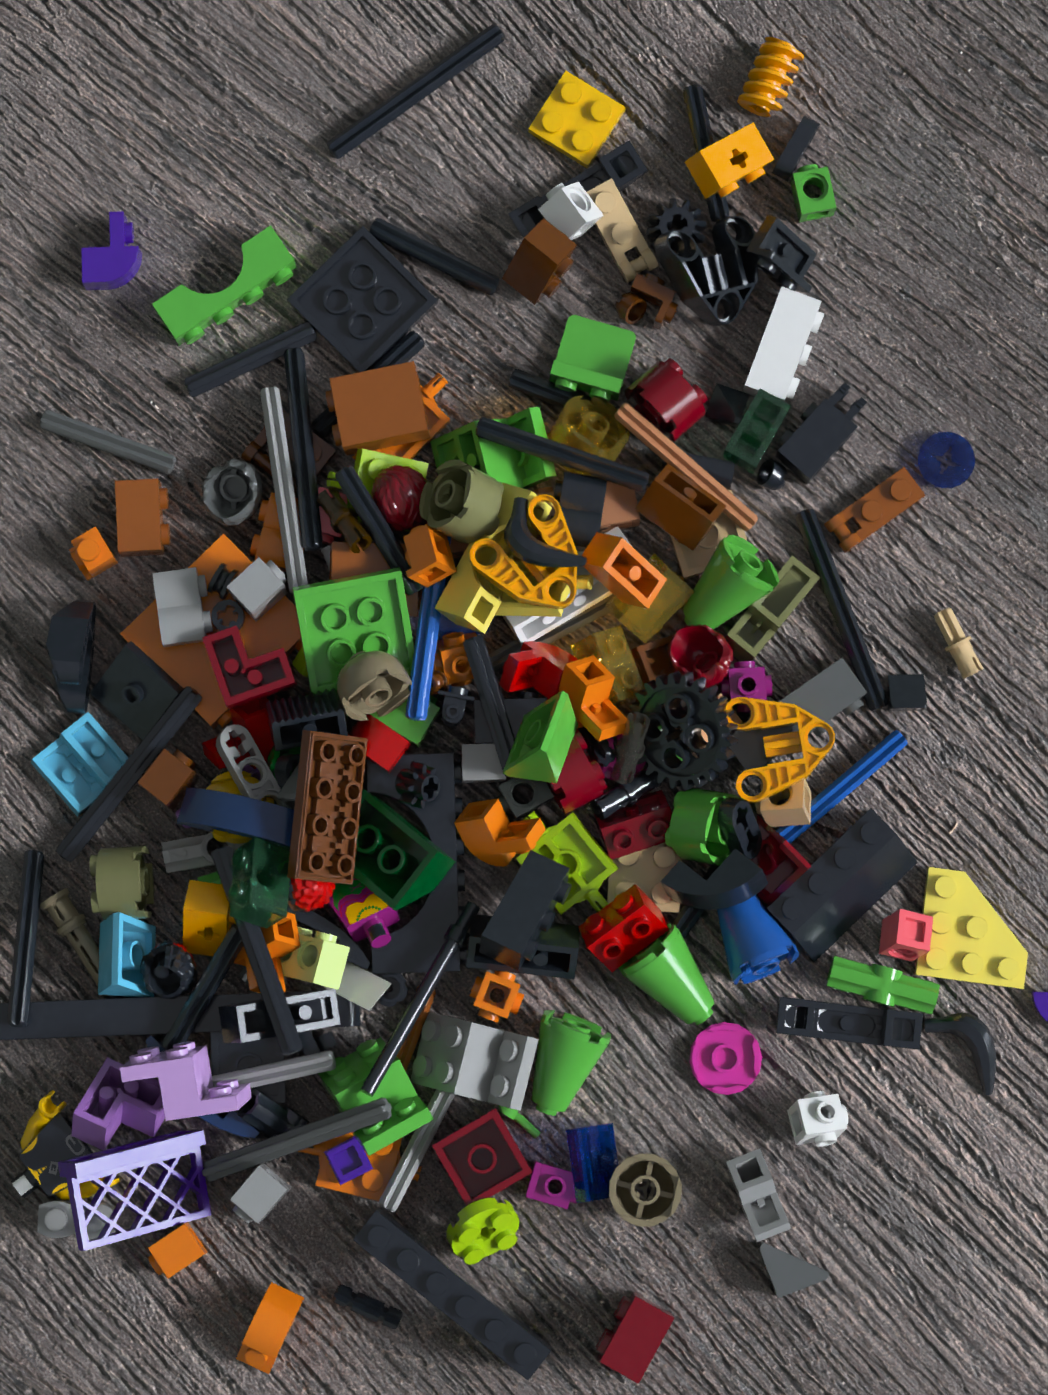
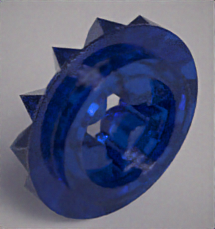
(961, 454)

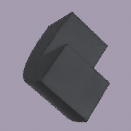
(729, 885)

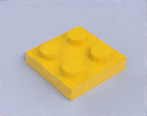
(576, 119)

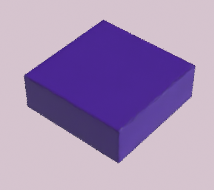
(348, 1160)

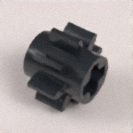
(417, 784)

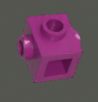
(732, 688)

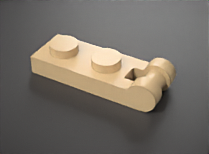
(621, 231)

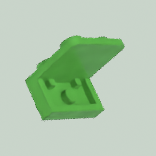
(592, 358)

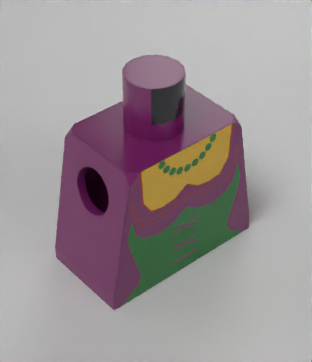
(362, 913)

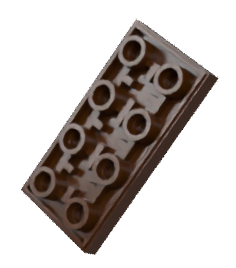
(327, 807)

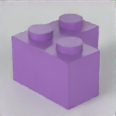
(115, 1102)

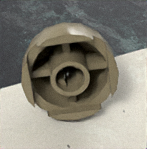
(372, 684)
(652, 1207)

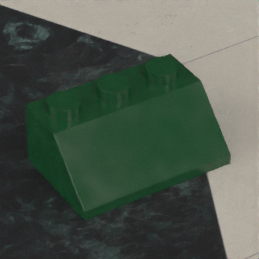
(395, 856)

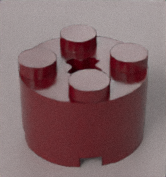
(667, 399)
(579, 778)

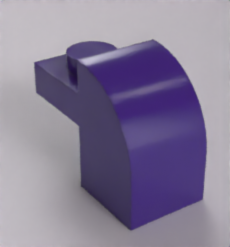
(114, 265)

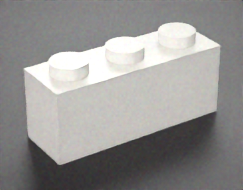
(784, 345)

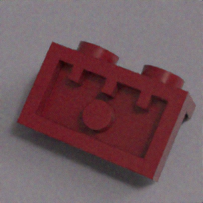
(636, 826)

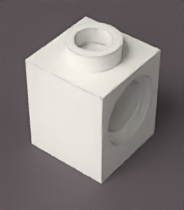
(570, 210)

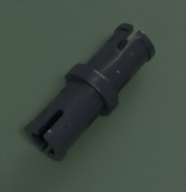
(624, 794)

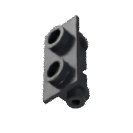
(454, 704)

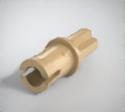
(958, 643)

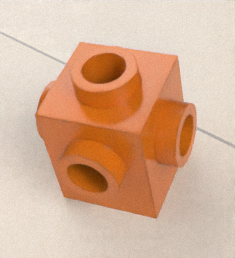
(452, 658)
(499, 980)

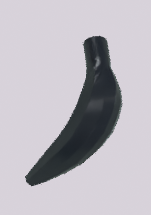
(529, 548)
(978, 1040)

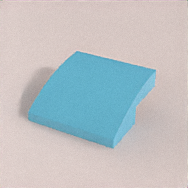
(80, 763)

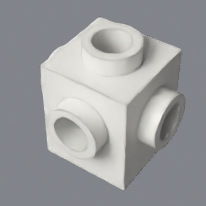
(818, 1119)

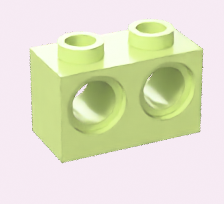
(317, 960)

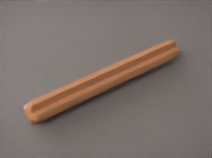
(682, 462)

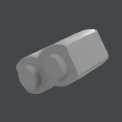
(180, 606)
(57, 1221)

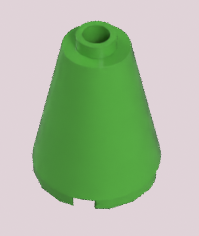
(729, 583)
(671, 977)
(564, 1059)

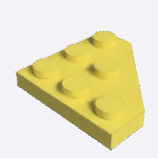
(968, 935)

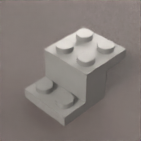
(474, 1060)

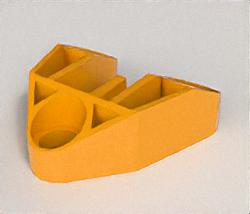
(510, 579)
(773, 715)

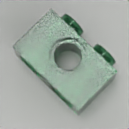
(756, 431)
(259, 883)

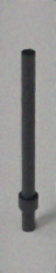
(454, 938)

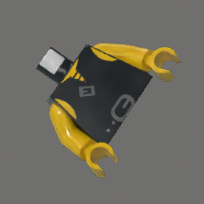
(44, 1145)

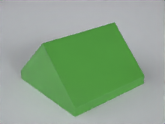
(543, 741)

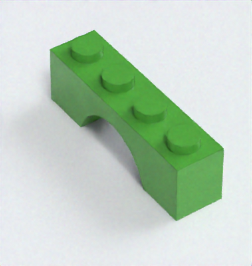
(190, 312)

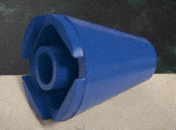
(753, 941)

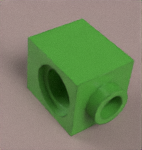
(813, 208)

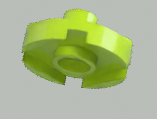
(499, 1232)

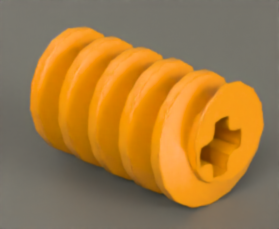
(769, 76)

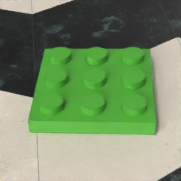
(352, 617)

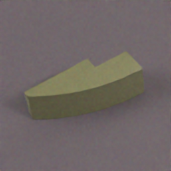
(771, 611)

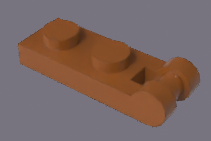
(875, 509)

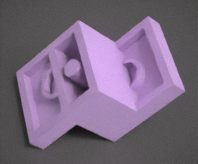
(186, 1081)

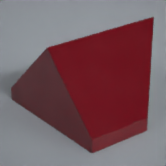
(779, 862)

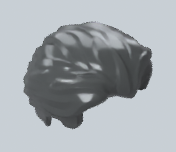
(232, 492)

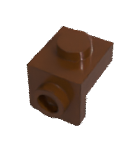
(653, 291)

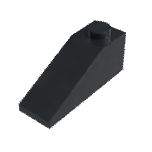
(251, 1022)

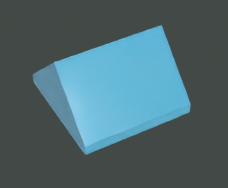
(121, 949)

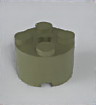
(462, 502)
(122, 882)

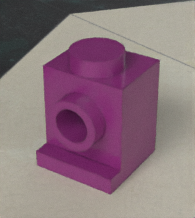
(539, 1181)

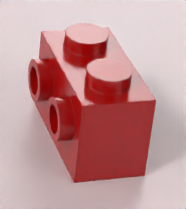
(623, 928)

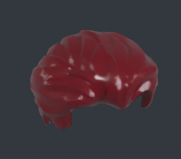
(398, 496)
(701, 652)

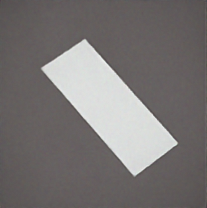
(361, 986)

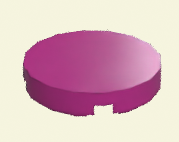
(725, 1058)

